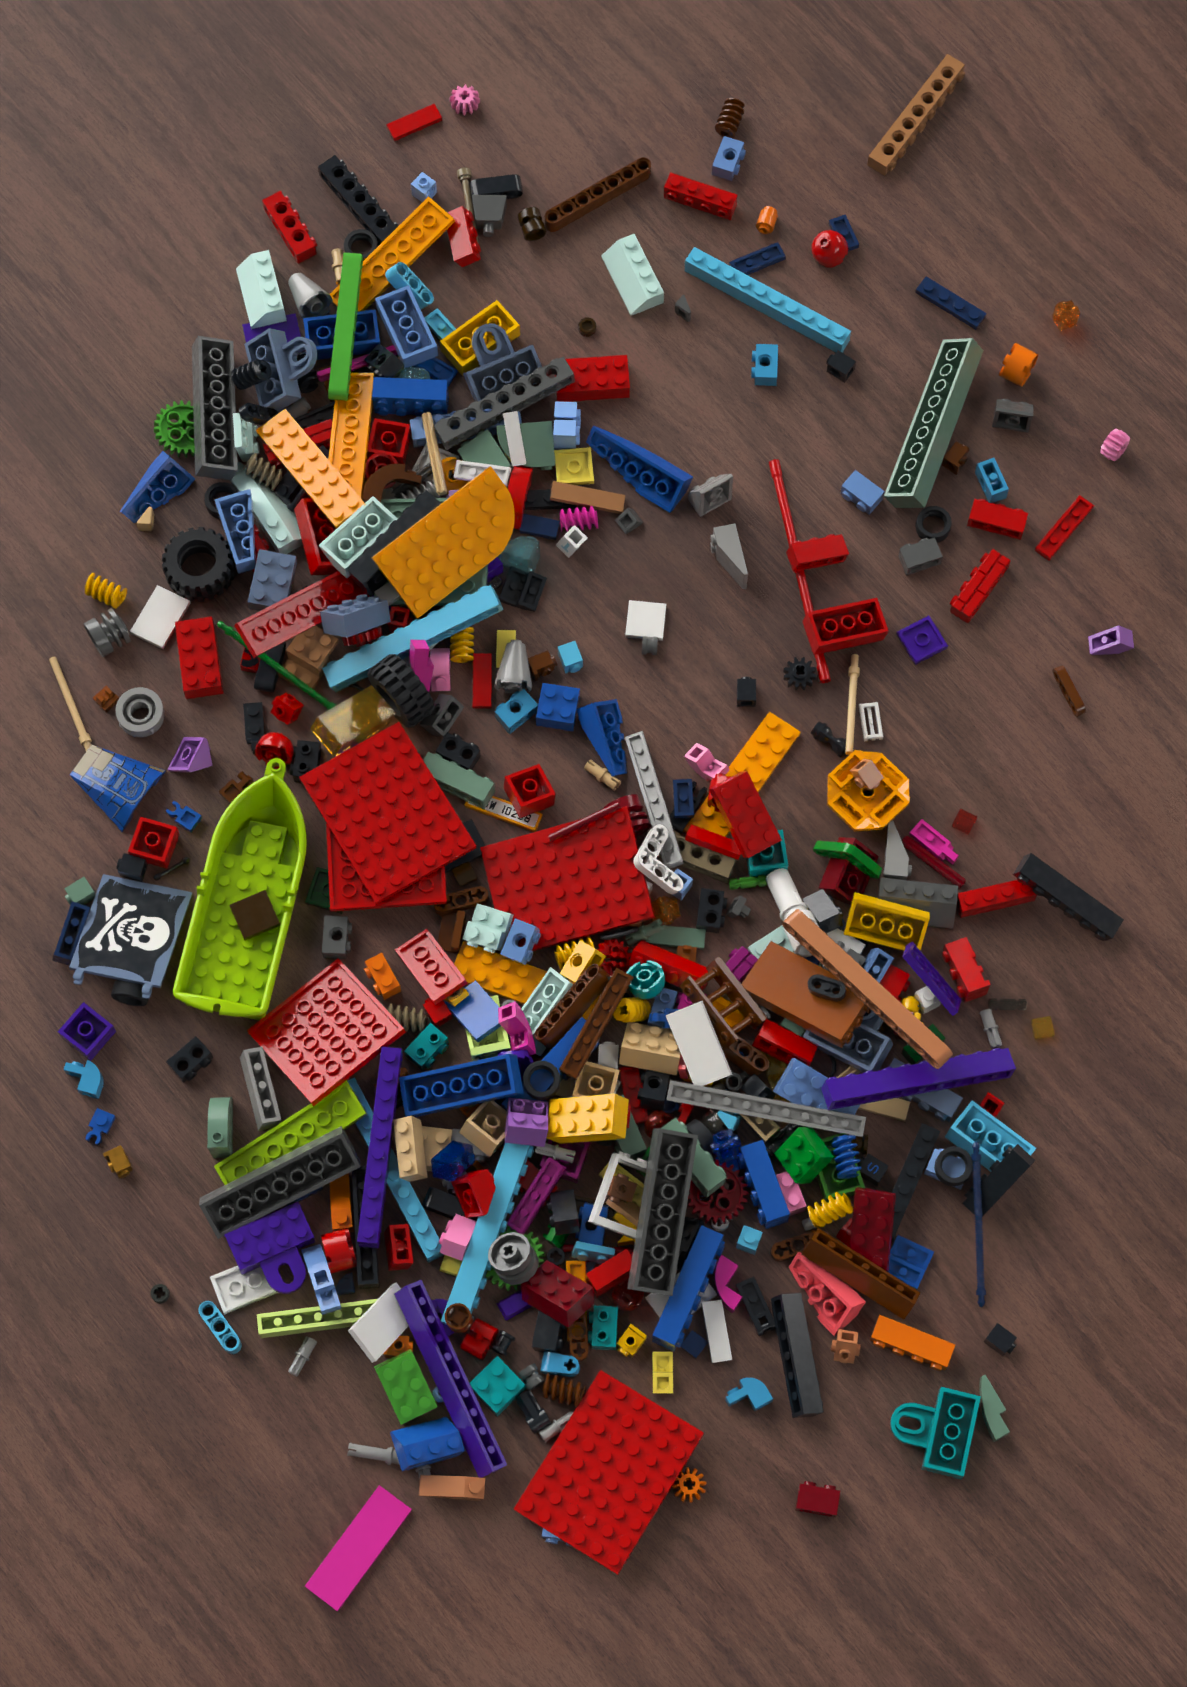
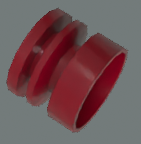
(639, 819)

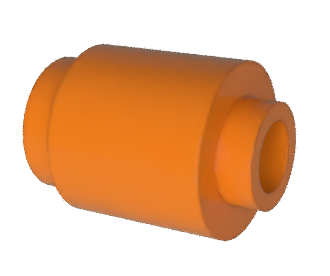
(767, 220)

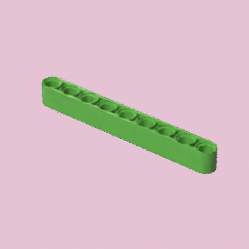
(345, 326)

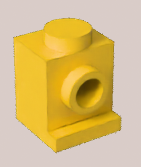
(638, 1337)

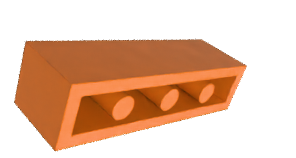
(912, 1342)

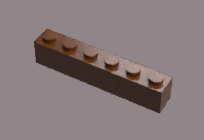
(861, 1273)

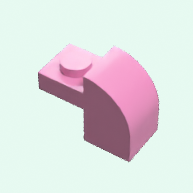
(441, 673)
(704, 763)

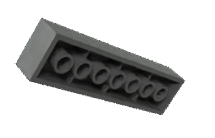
(214, 408)
(279, 1182)
(662, 1211)

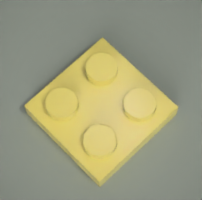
(574, 466)

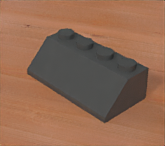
(925, 896)

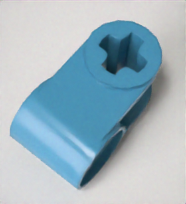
(556, 1364)

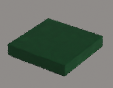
(319, 890)

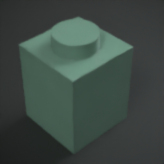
(79, 892)

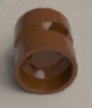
(458, 1318)

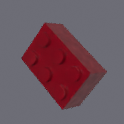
(558, 1294)

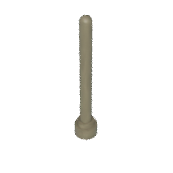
(465, 176)

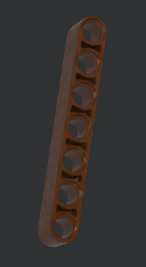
(601, 187)

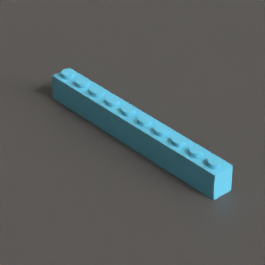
(767, 300)
(432, 629)
(402, 1190)
(488, 1227)

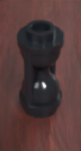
(824, 734)
(775, 1143)

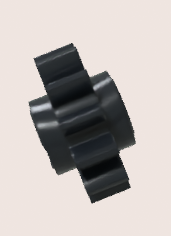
(799, 680)

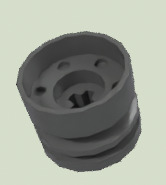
(107, 632)

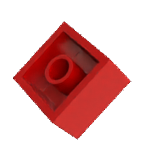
(390, 438)
(529, 791)
(154, 842)

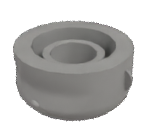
(136, 699)

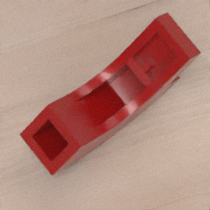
(518, 488)

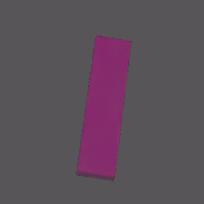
(536, 1195)

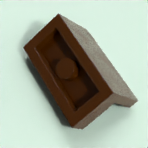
(452, 931)

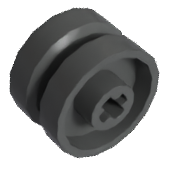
(513, 1258)

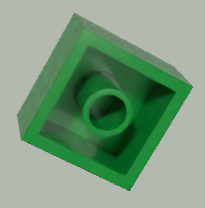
(804, 1155)

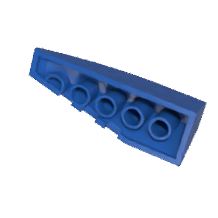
(647, 472)

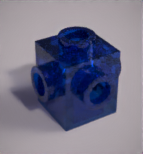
(726, 1145)

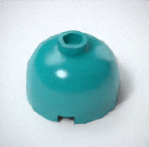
(647, 980)

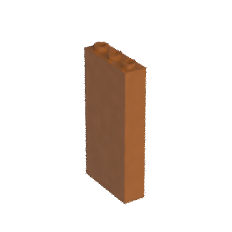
(781, 985)

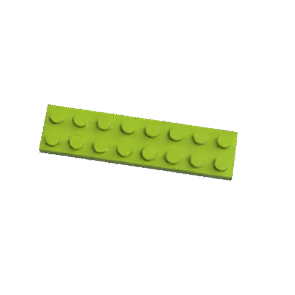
(311, 1122)

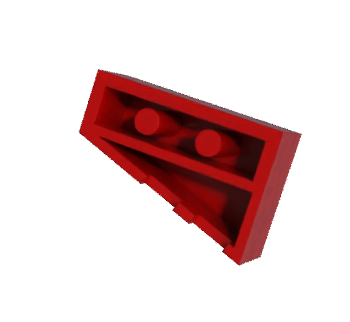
(965, 970)

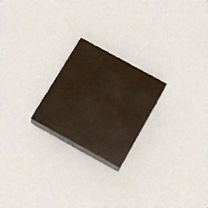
(254, 915)

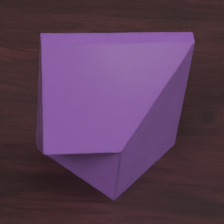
(191, 755)

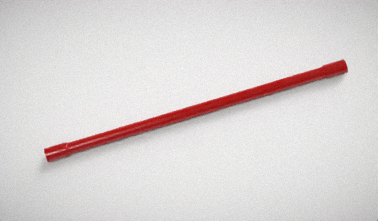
(776, 473)

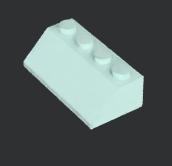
(633, 275)
(260, 290)
(356, 534)
(543, 1000)

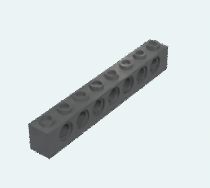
(515, 402)

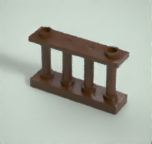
(737, 994)

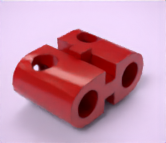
(479, 1339)

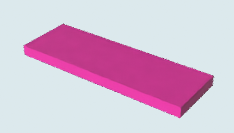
(358, 1548)

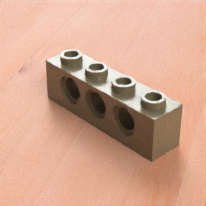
(702, 865)

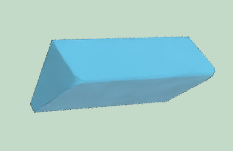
(730, 1119)

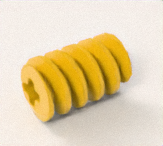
(103, 592)
(460, 646)
(563, 955)
(632, 1010)
(830, 1210)

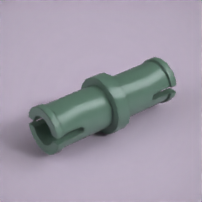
(644, 932)

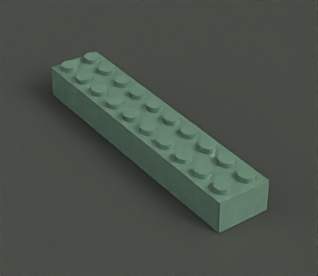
(933, 423)

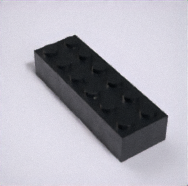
(364, 570)

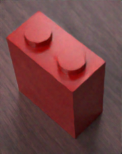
(610, 1273)

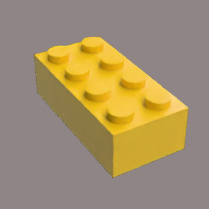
(458, 345)
(886, 922)
(587, 1118)

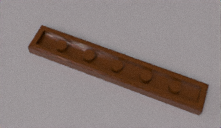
(596, 1023)

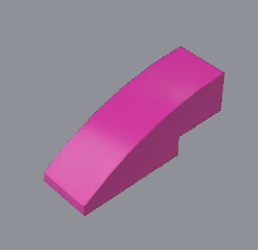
(420, 662)

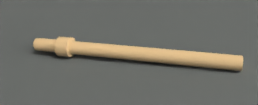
(853, 673)
(84, 737)

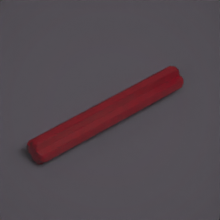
(933, 861)

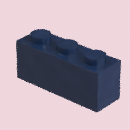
(71, 933)

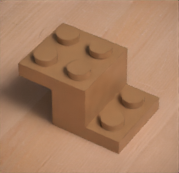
(308, 655)

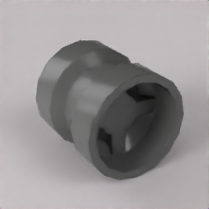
(531, 1377)

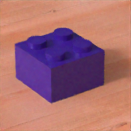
(87, 1031)

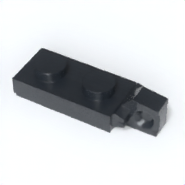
(253, 723)
(689, 1233)

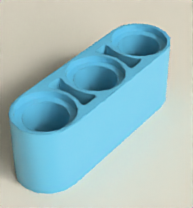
(401, 276)
(216, 1318)

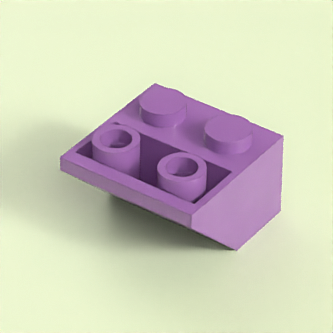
(526, 1122)

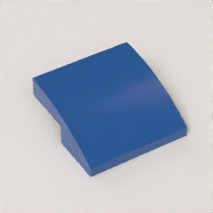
(909, 1261)

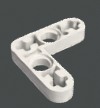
(652, 863)

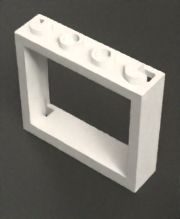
(622, 1158)

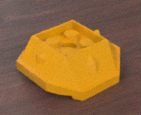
(863, 811)

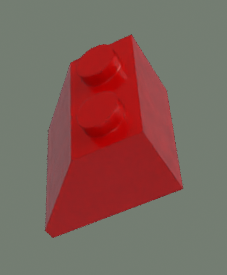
(475, 1192)

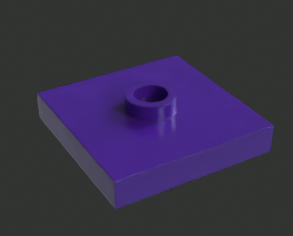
(922, 640)

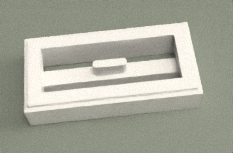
(873, 736)

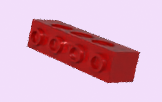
(302, 249)

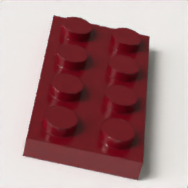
(873, 1225)

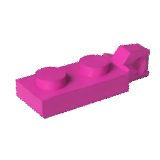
(933, 841)

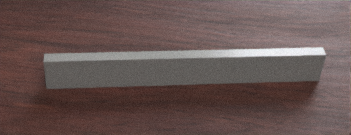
(653, 797)

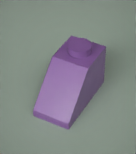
(1111, 641)

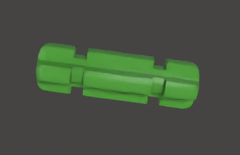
(747, 882)

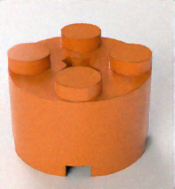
(1018, 365)

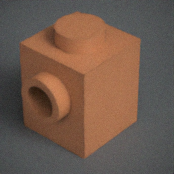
(866, 774)

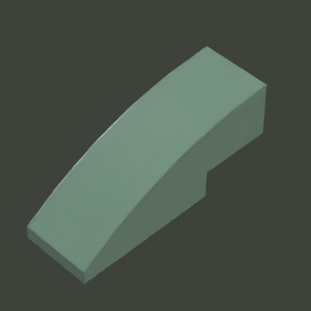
(991, 1410)

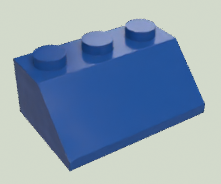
(427, 1443)

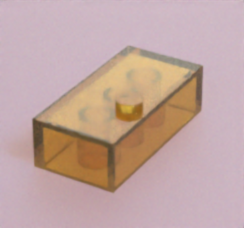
(352, 721)

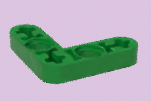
(851, 853)

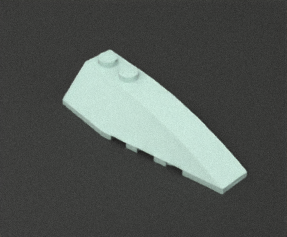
(270, 513)

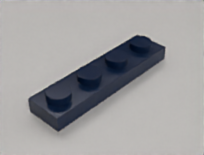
(950, 303)

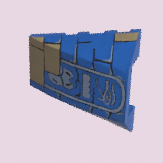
(115, 782)

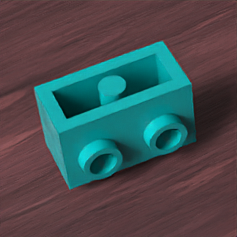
(427, 1047)
(604, 1327)

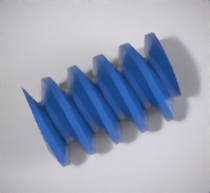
(845, 1156)

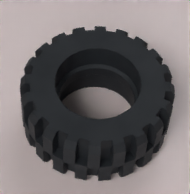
(198, 542)
(401, 690)

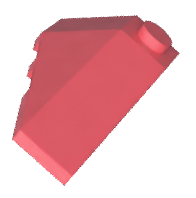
(830, 1296)

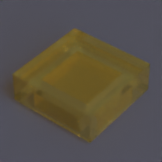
(1042, 1027)

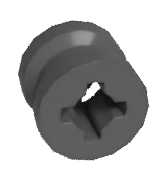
(649, 645)

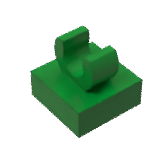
(555, 1240)

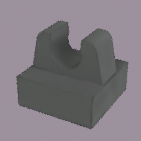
(738, 908)

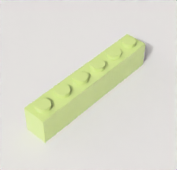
(310, 1319)

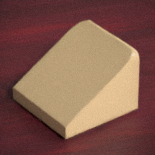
(146, 521)

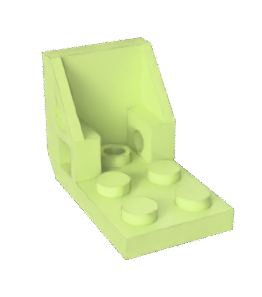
(490, 1045)

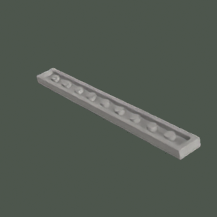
(766, 1108)

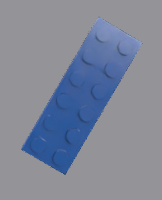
(542, 1079)
(461, 1085)
(687, 1288)

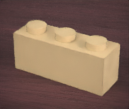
(410, 1148)

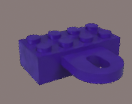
(273, 1243)

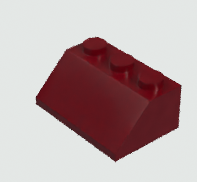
(843, 878)

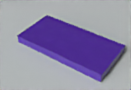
(932, 978)

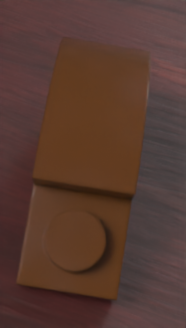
(391, 473)

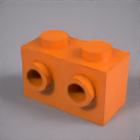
(382, 975)

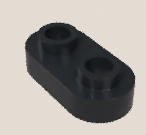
(827, 987)

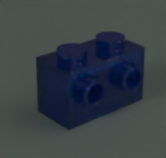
(452, 1160)

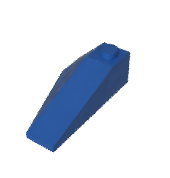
(158, 485)
(602, 726)

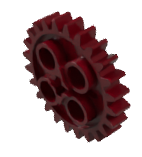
(732, 1198)

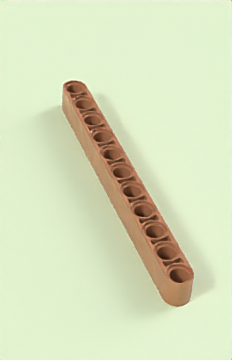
(867, 989)

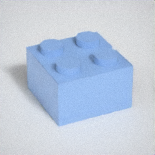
(566, 425)

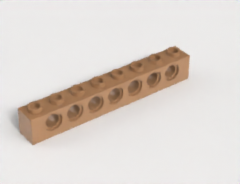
(949, 68)

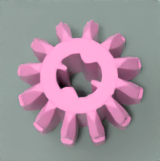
(464, 99)
(1115, 444)

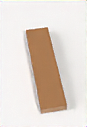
(587, 497)

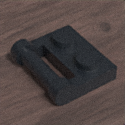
(287, 489)

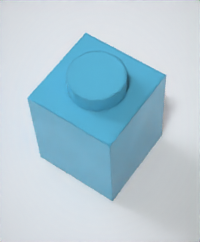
(570, 657)
(749, 1240)

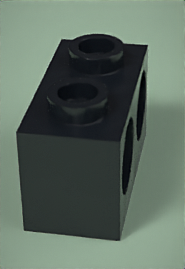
(383, 362)
(461, 749)
(707, 910)
(186, 1056)

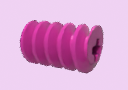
(578, 518)

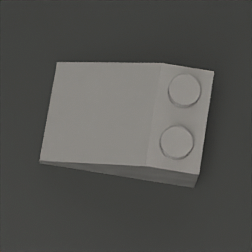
(711, 494)
(728, 552)

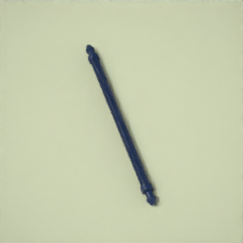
(981, 1291)

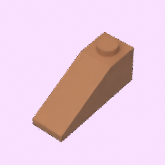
(452, 1487)

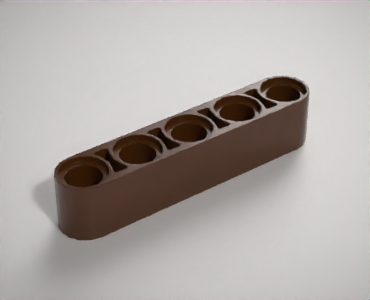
(572, 1006)
(751, 1057)

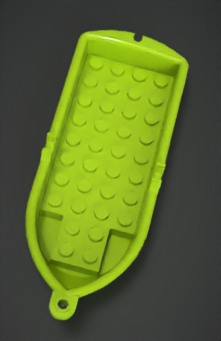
(252, 850)

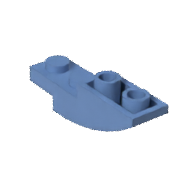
(321, 1279)

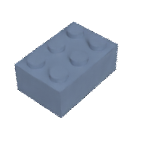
(271, 579)
(355, 616)

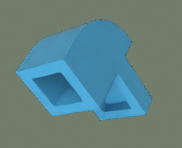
(91, 1078)
(754, 1390)

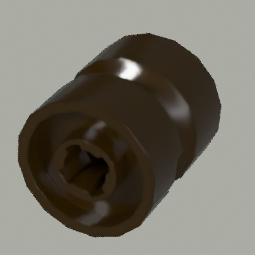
(531, 223)

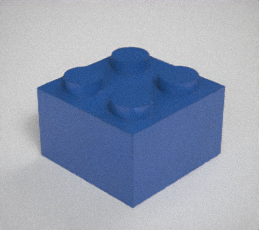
(557, 707)

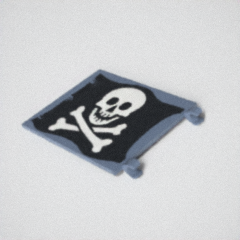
(130, 932)

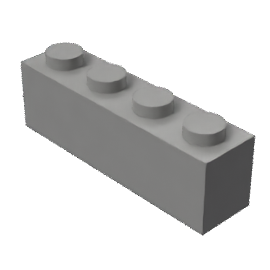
(260, 1088)

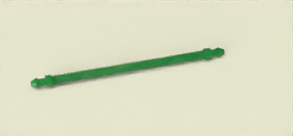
(230, 632)

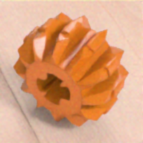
(694, 1480)

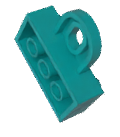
(943, 1431)

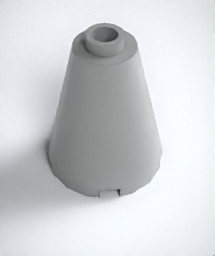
(309, 297)
(514, 669)

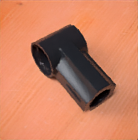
(535, 1415)

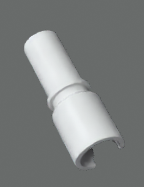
(788, 901)

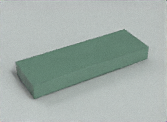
(679, 936)

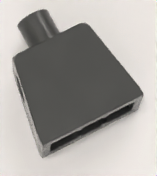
(489, 212)

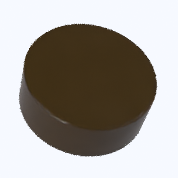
(587, 326)

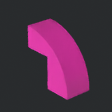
(517, 1026)
(724, 1272)

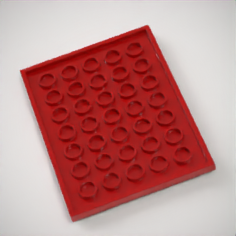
(387, 812)
(570, 884)
(609, 1472)

